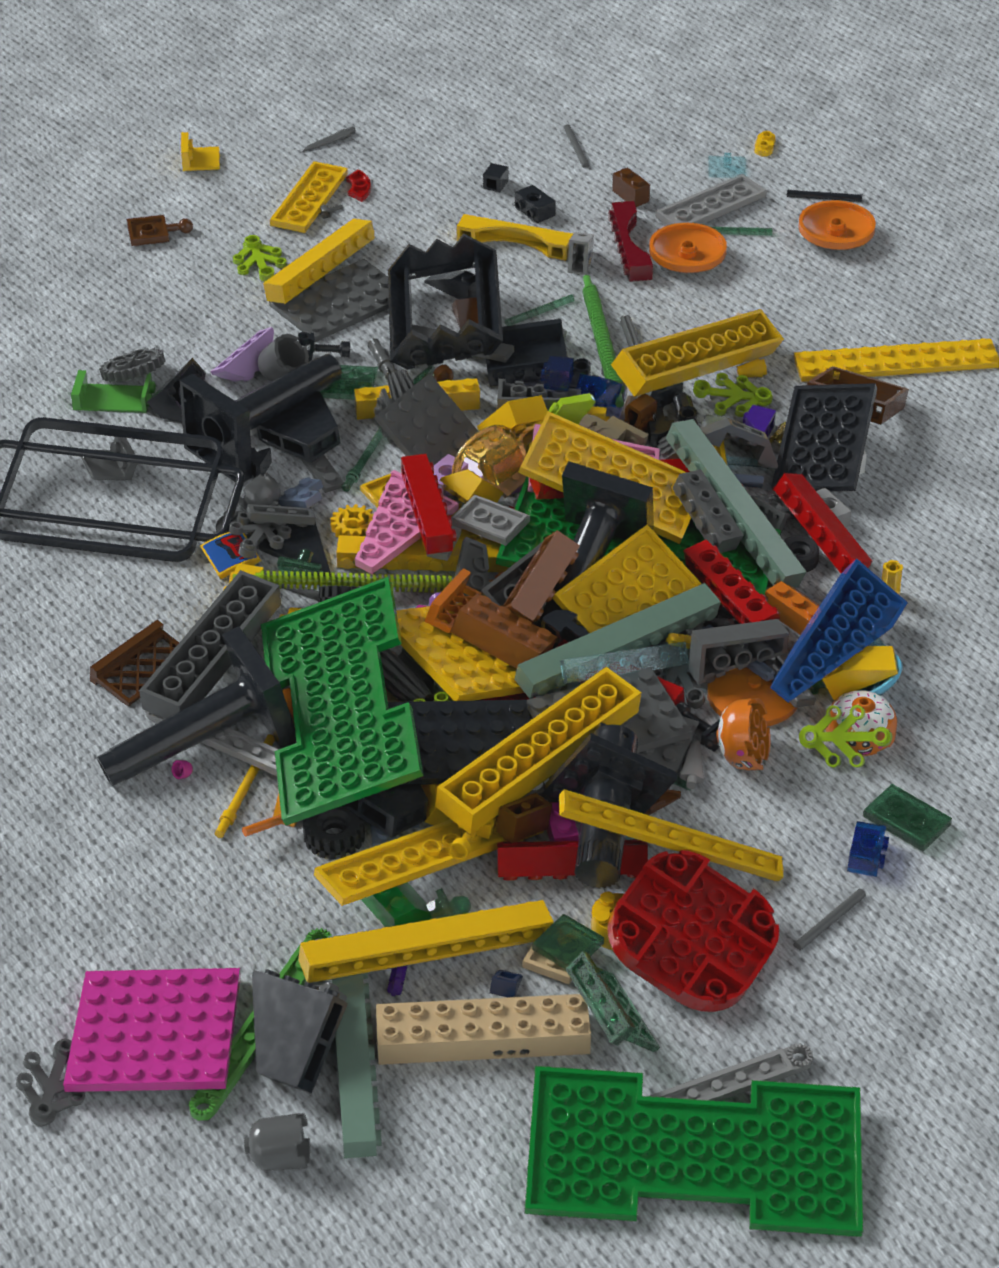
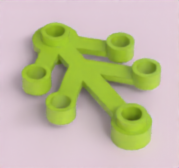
(254, 244)
(756, 396)
(840, 736)

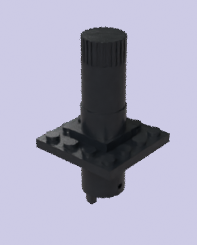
(611, 772)

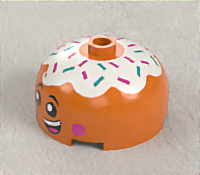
(877, 714)
(744, 734)

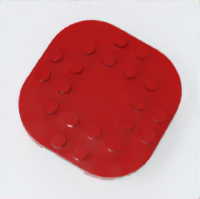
(692, 931)

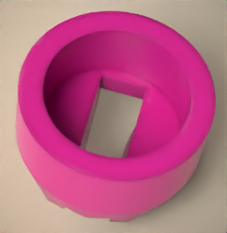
(182, 767)

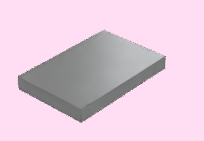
(490, 520)

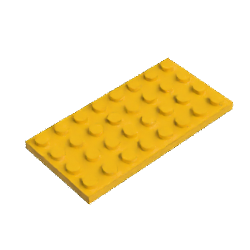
(566, 441)

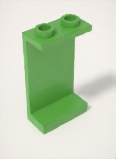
(110, 396)

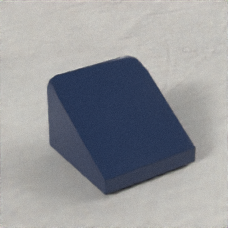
(505, 983)

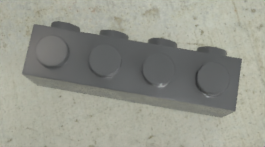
(707, 510)

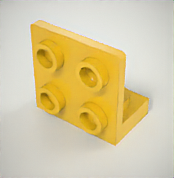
(199, 157)

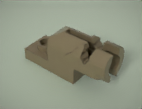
(615, 429)

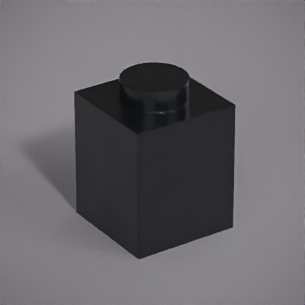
(495, 177)

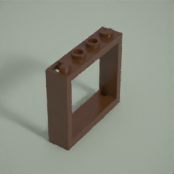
(886, 397)

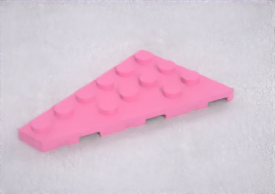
(392, 526)

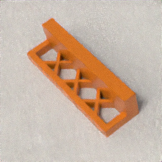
(448, 600)

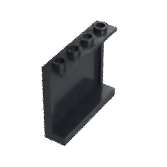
(532, 348)

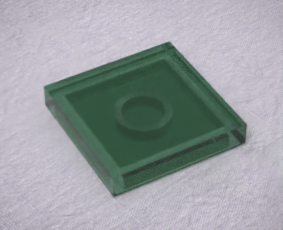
(566, 940)

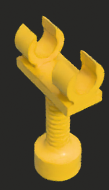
(461, 846)

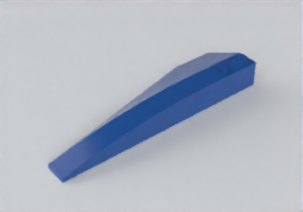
(846, 622)

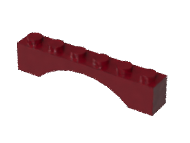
(636, 261)

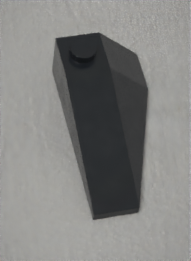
(167, 399)

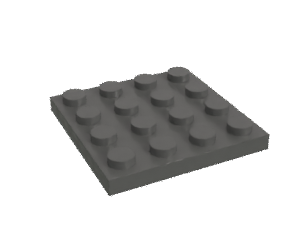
(426, 422)

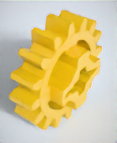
(352, 519)

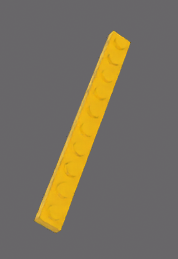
(669, 835)

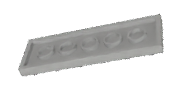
(713, 202)

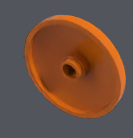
(837, 224)
(687, 247)
(747, 685)

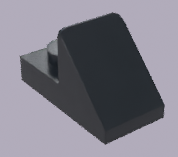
(260, 461)

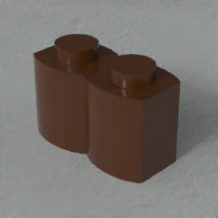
(640, 412)

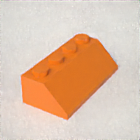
(793, 606)

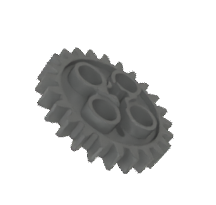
(132, 365)

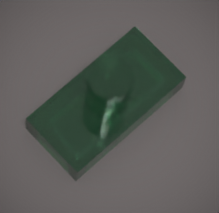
(302, 564)

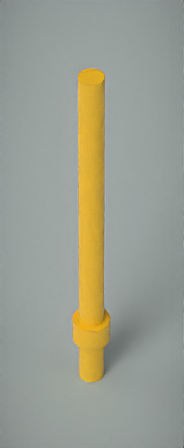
(229, 815)

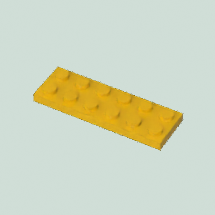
(308, 196)

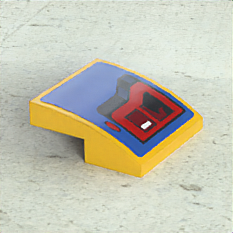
(224, 553)

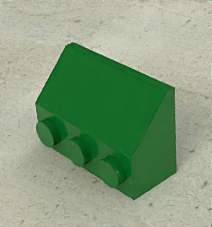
(398, 906)

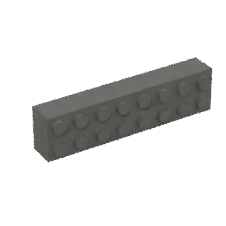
(202, 654)

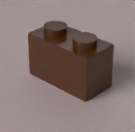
(631, 187)
(523, 818)

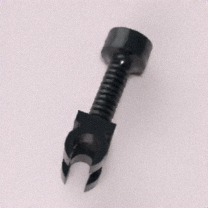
(307, 339)
(708, 736)

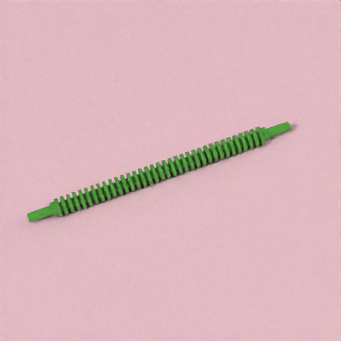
(601, 333)

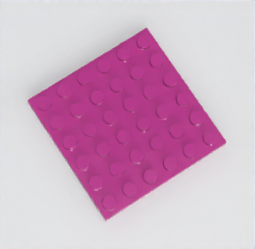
(153, 1030)

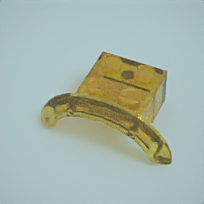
(495, 451)

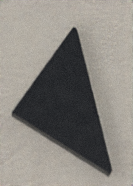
(300, 538)

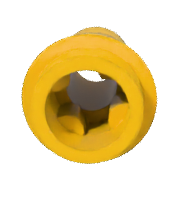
(753, 368)

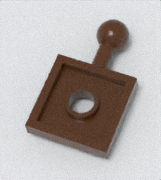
(154, 229)

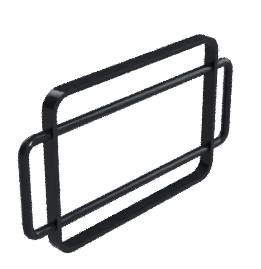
(124, 432)

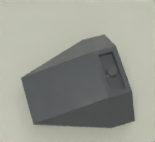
(718, 428)

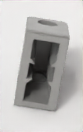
(580, 248)

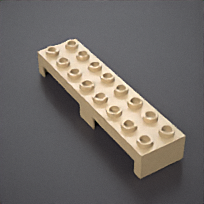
(481, 1026)

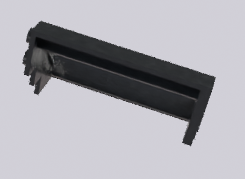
(413, 348)

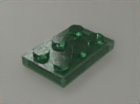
(907, 817)

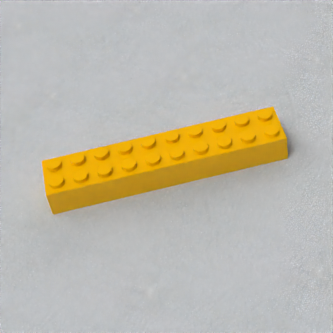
(696, 352)
(535, 750)

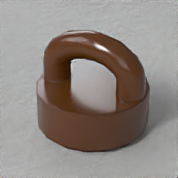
(443, 373)

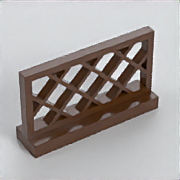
(126, 654)

